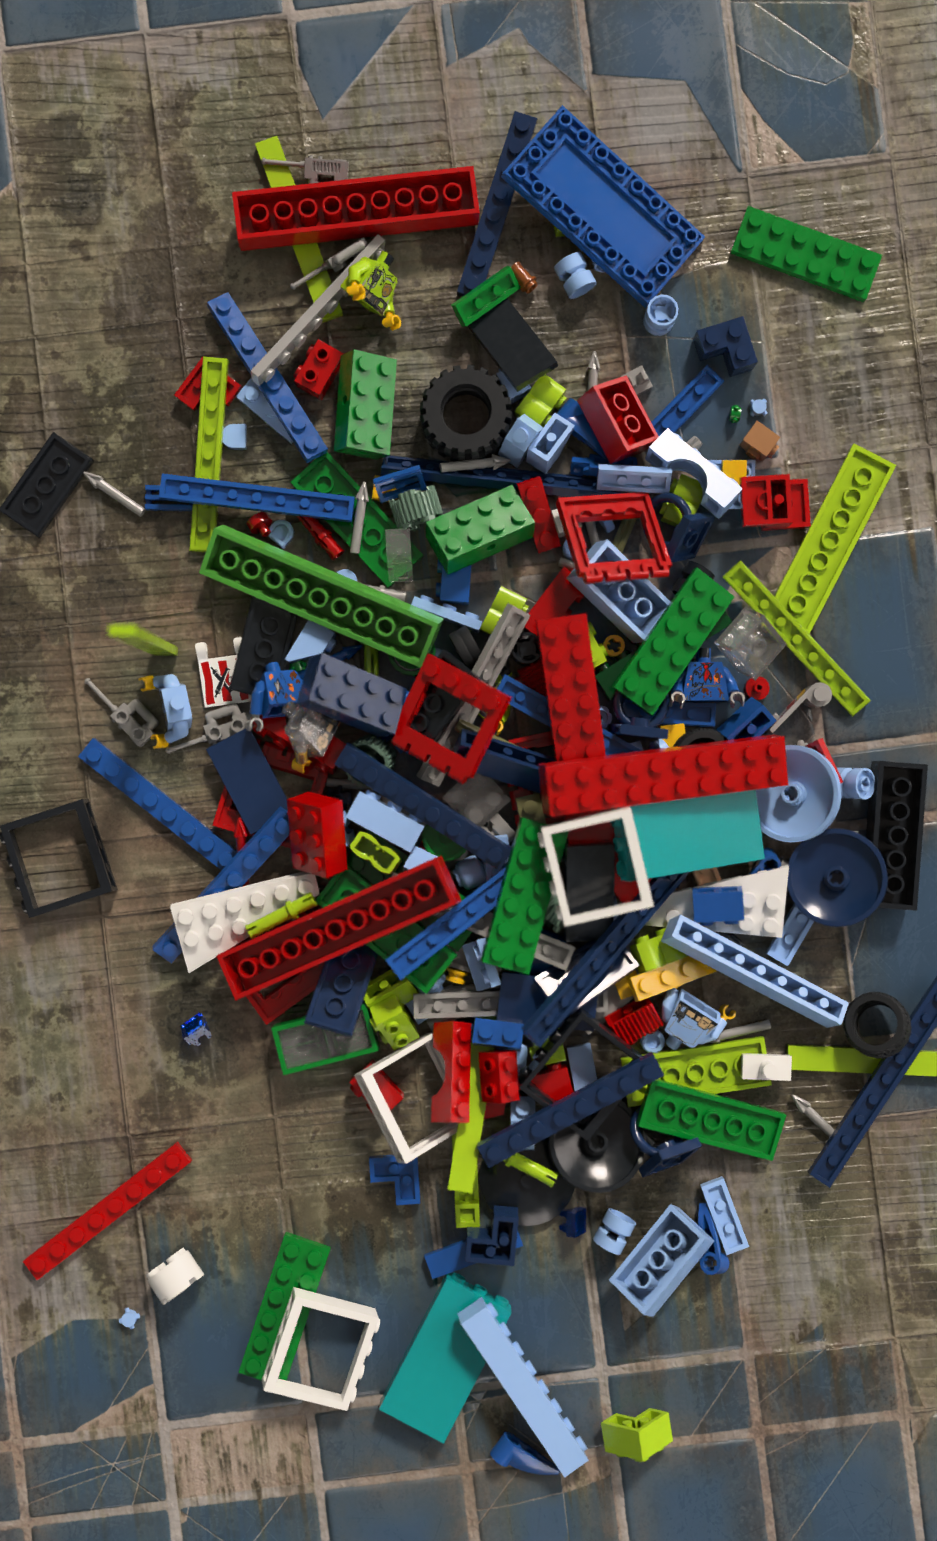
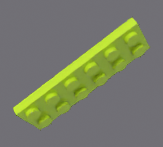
(705, 1068)

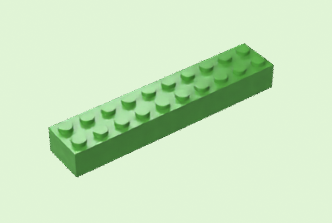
(320, 595)

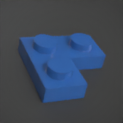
(406, 1177)

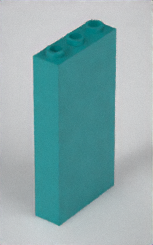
(691, 834)
(440, 1361)

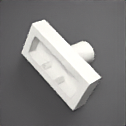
(766, 1066)

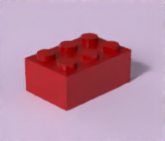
(618, 419)
(317, 834)

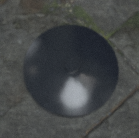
(604, 1160)
(514, 1188)

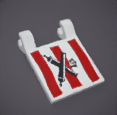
(216, 677)

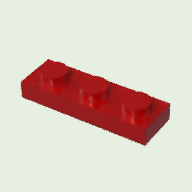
(536, 502)

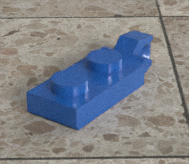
(589, 466)

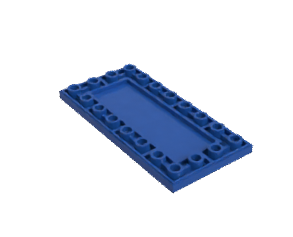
(603, 206)

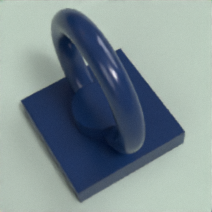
(689, 532)
(639, 726)
(665, 1155)

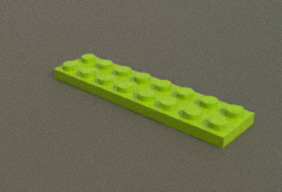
(833, 534)

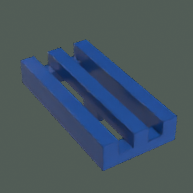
(399, 480)
(161, 507)

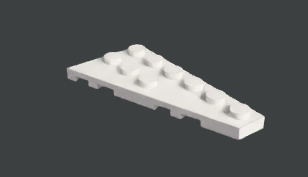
(762, 901)
(218, 920)

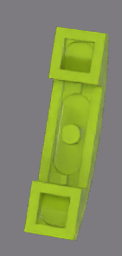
(467, 1204)

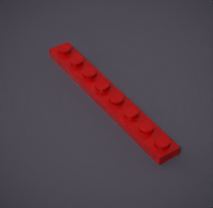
(107, 1210)

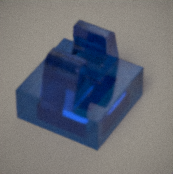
(194, 1029)
(575, 1222)

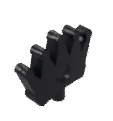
(345, 796)

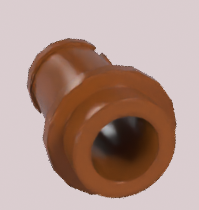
(525, 280)

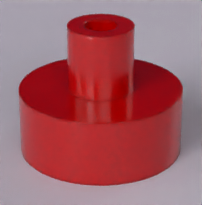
(259, 523)
(751, 690)

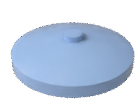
(807, 802)

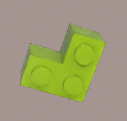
(637, 1436)

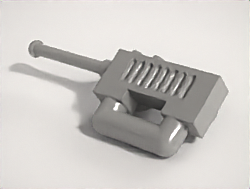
(313, 167)
(336, 261)
(123, 717)
(218, 733)

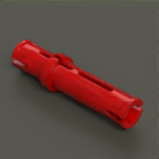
(322, 537)

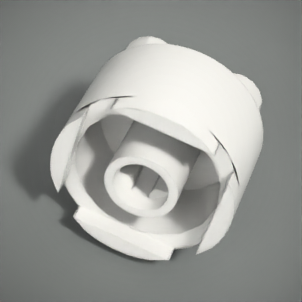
(175, 1277)

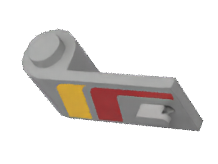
(812, 696)

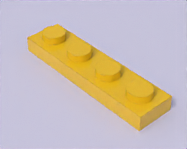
(667, 977)

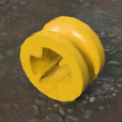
(615, 638)
(456, 975)

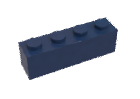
(505, 761)

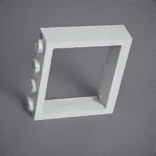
(557, 885)
(382, 1112)
(331, 1305)

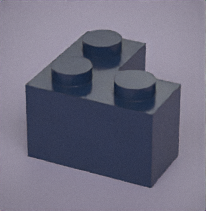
(729, 340)
(494, 1244)

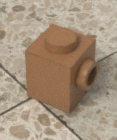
(760, 442)

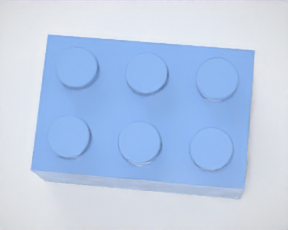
(385, 820)

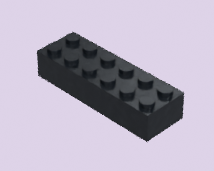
(896, 828)

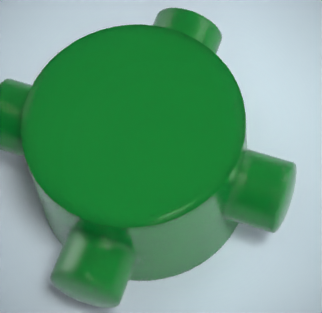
(734, 413)
(297, 666)

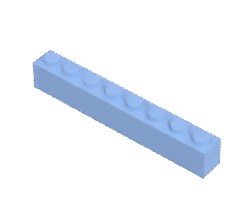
(754, 971)
(523, 1387)

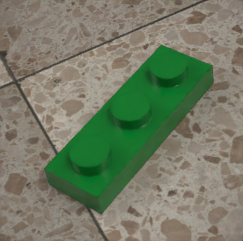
(485, 296)

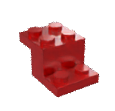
(774, 502)

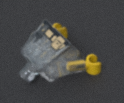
(308, 733)

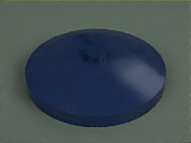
(837, 878)

